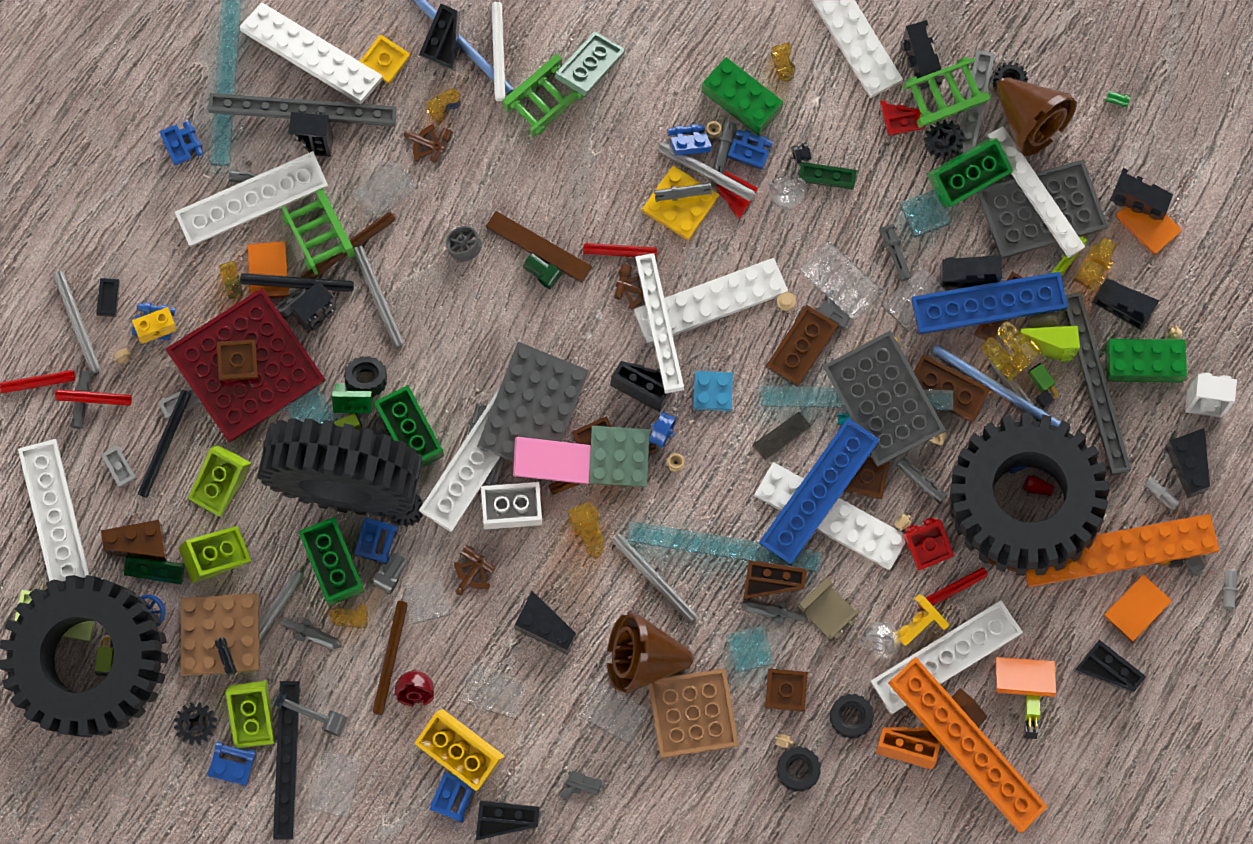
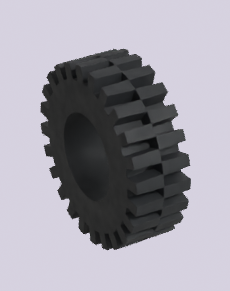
(1039, 447)
(340, 467)
(34, 645)

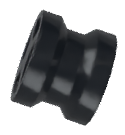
(801, 153)

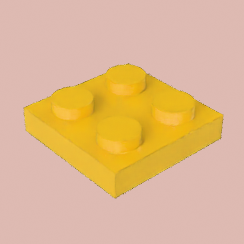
(385, 58)

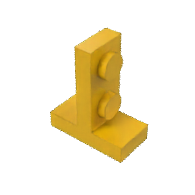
(921, 620)

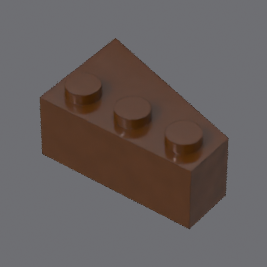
(138, 539)
(772, 579)

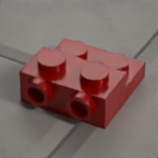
(928, 543)

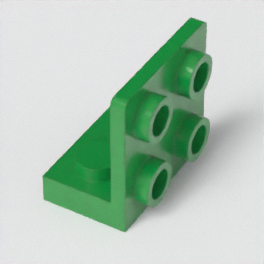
(351, 401)

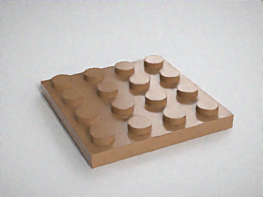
(218, 617)
(693, 713)

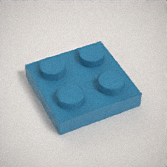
(713, 391)

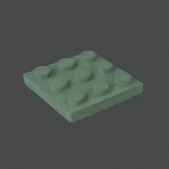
(619, 456)

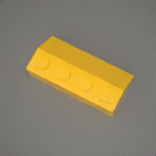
(459, 749)

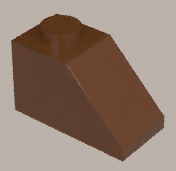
(970, 707)

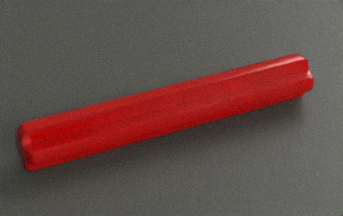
(617, 250)
(37, 381)
(93, 397)
(956, 587)

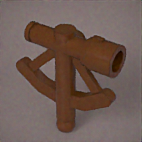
(435, 147)
(624, 285)
(478, 563)

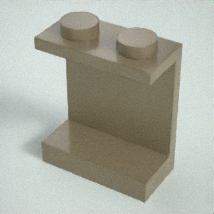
(828, 610)

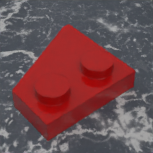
(900, 118)
(734, 201)

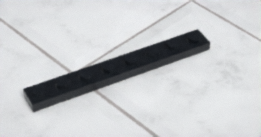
(286, 764)

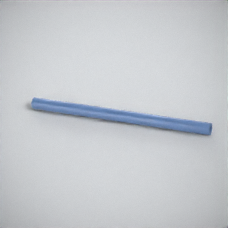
(465, 46)
(993, 385)

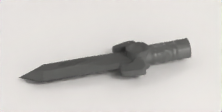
(772, 610)
(311, 633)

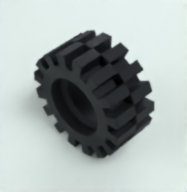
(1009, 69)
(411, 518)

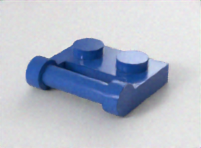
(369, 540)
(230, 770)
(446, 796)

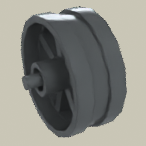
(463, 243)

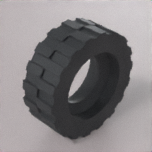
(366, 364)
(862, 705)
(798, 754)

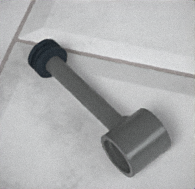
(333, 722)

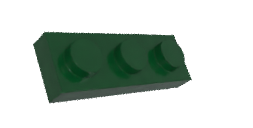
(827, 175)
(154, 569)

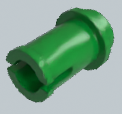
(1119, 99)

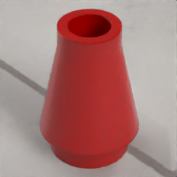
(1037, 486)

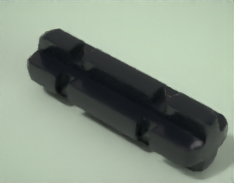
(225, 656)

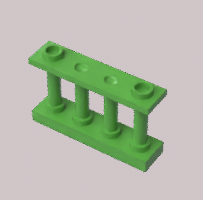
(527, 89)
(960, 103)
(336, 231)

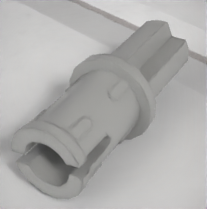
(1161, 493)
(1230, 589)

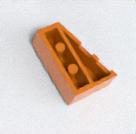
(909, 745)

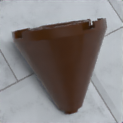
(1034, 113)
(643, 654)

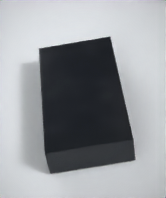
(108, 297)

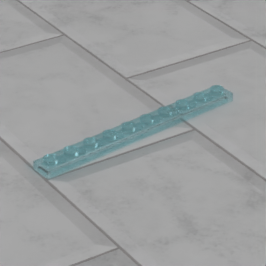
(226, 80)
(828, 398)
(716, 545)

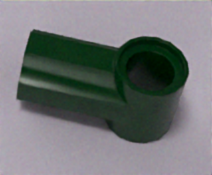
(546, 274)

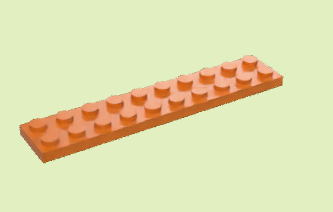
(1136, 549)
(967, 745)

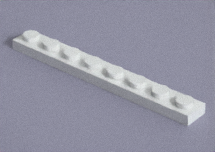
(1039, 195)
(659, 323)

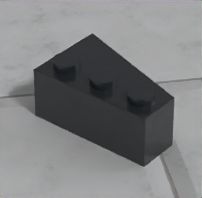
(442, 38)
(920, 52)
(313, 131)
(1141, 196)
(970, 271)
(1125, 303)
(641, 384)
(1190, 462)
(544, 625)
(1111, 668)
(505, 818)

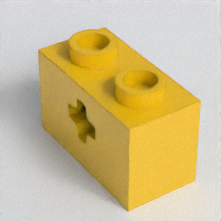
(154, 325)

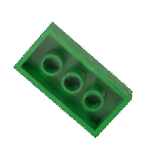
(742, 96)
(970, 172)
(1146, 360)
(408, 424)
(331, 561)

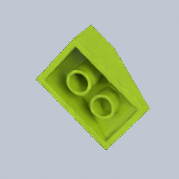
(1055, 342)
(219, 480)
(214, 554)
(250, 714)

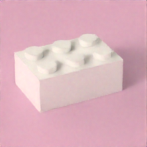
(1211, 395)
(511, 505)

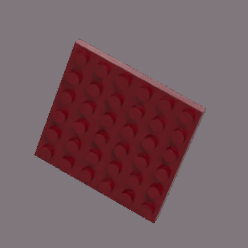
(282, 365)

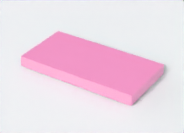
(551, 460)

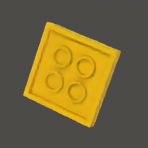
(685, 213)

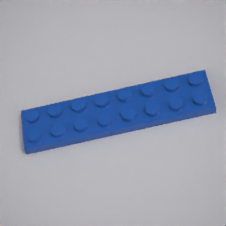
(989, 303)
(819, 491)

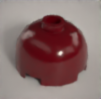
(414, 688)

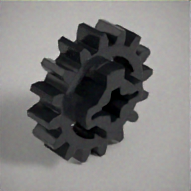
(936, 144)
(191, 730)

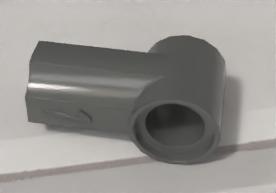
(388, 577)

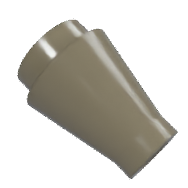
(1043, 320)

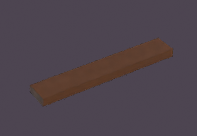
(538, 246)

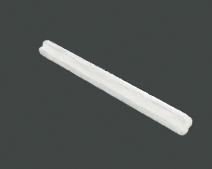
(498, 51)

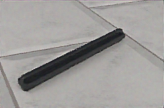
(295, 282)
(164, 443)

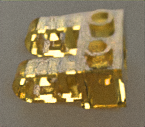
(1096, 263)
(1023, 351)
(585, 523)

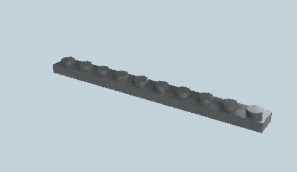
(283, 107)
(1097, 387)

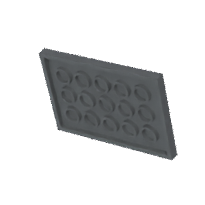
(1017, 224)
(884, 397)
(532, 401)

